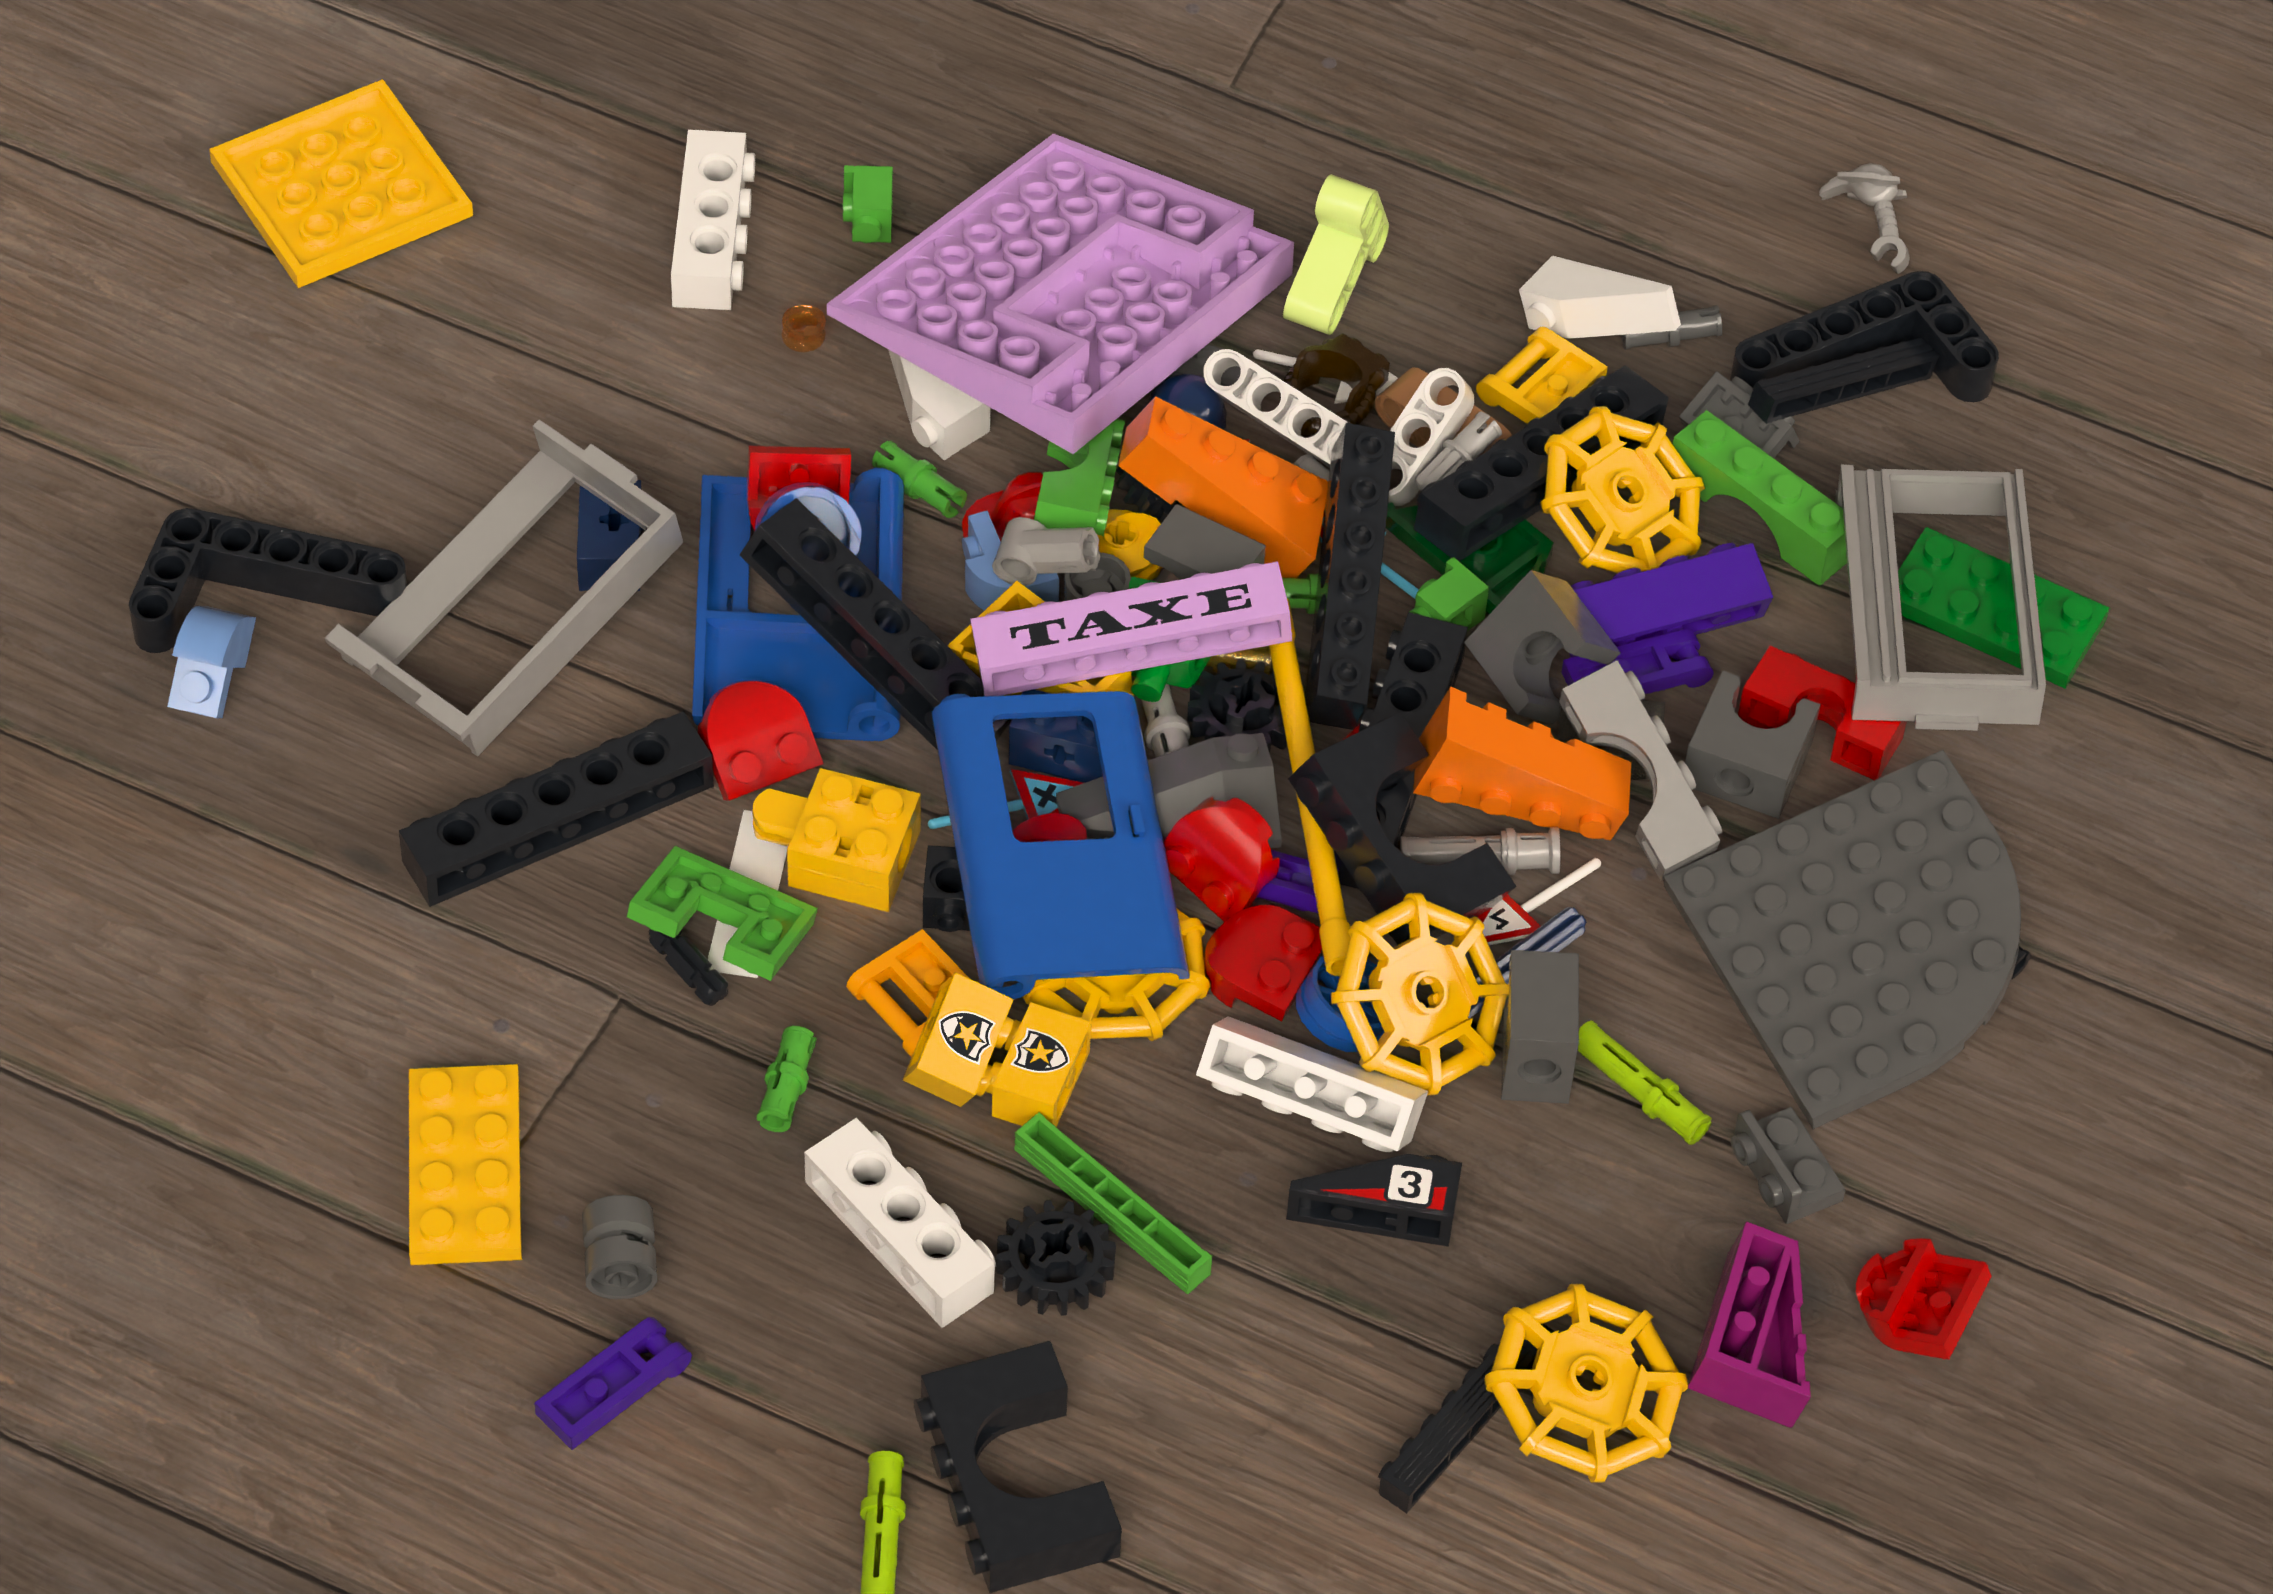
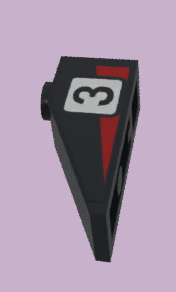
(1389, 1197)

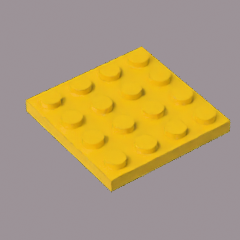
(340, 183)

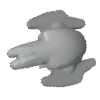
(1875, 188)

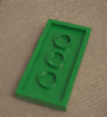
(1973, 602)

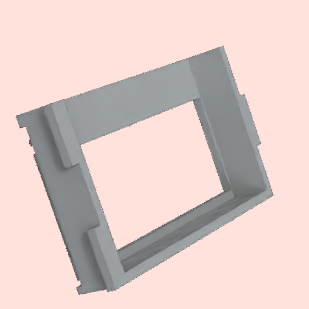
(478, 549)
(1882, 684)

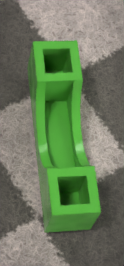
(1083, 492)
(1800, 517)

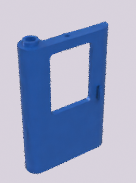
(782, 647)
(1065, 902)

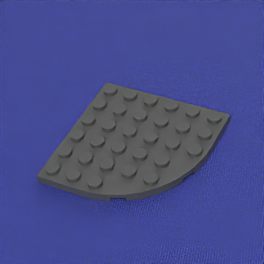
(1862, 934)

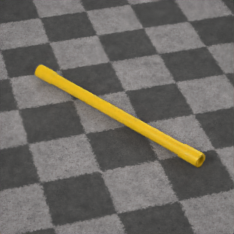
(1320, 854)

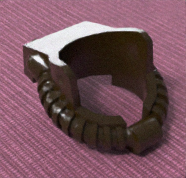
(1347, 361)

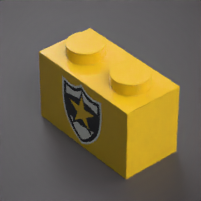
(959, 1040)
(1040, 1065)

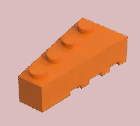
(1227, 482)
(1520, 770)

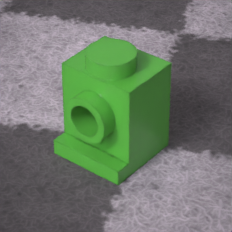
(868, 202)
(1454, 597)

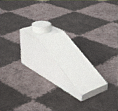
(1595, 301)
(938, 411)

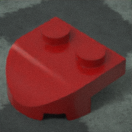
(777, 466)
(756, 737)
(1222, 854)
(1262, 958)
(1920, 1297)

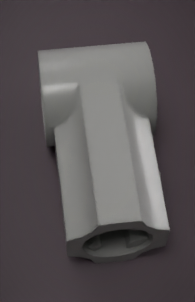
(1033, 550)

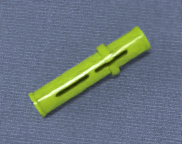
(1658, 1096)
(882, 1515)

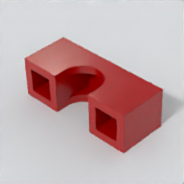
(1786, 679)

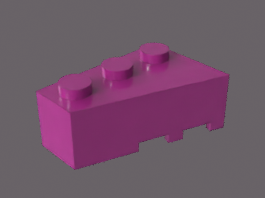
(1754, 1330)

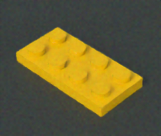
(464, 1165)

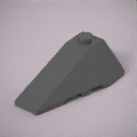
(1184, 778)

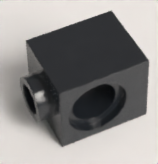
(942, 875)

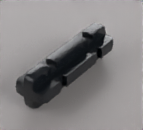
(691, 966)

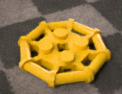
(1599, 500)
(1122, 992)
(1395, 998)
(1569, 1405)

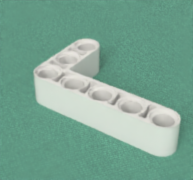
(1297, 408)

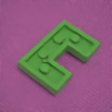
(766, 919)

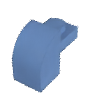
(980, 580)
(207, 651)

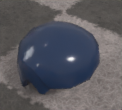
(1193, 396)

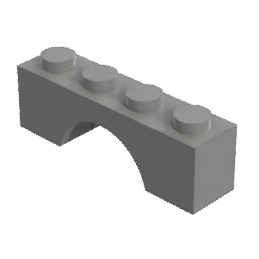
(1609, 713)

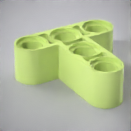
(1347, 235)

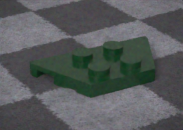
(1498, 564)

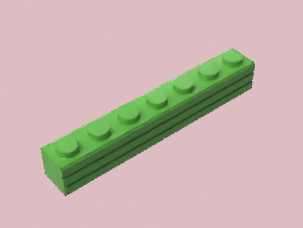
(1113, 1203)

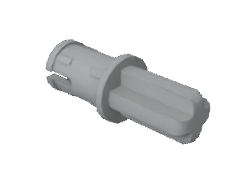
(1463, 447)

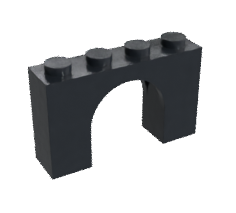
(1341, 794)
(1011, 1535)

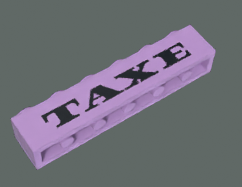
(1131, 629)

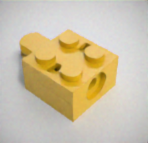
(843, 838)

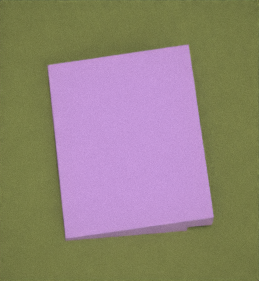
(1068, 287)

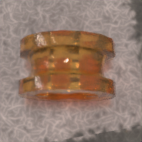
(809, 338)

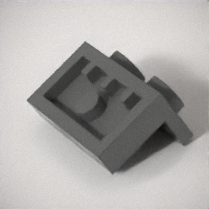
(1729, 403)
(1786, 1164)

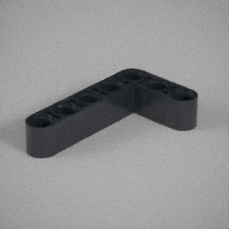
(1879, 317)
(256, 557)

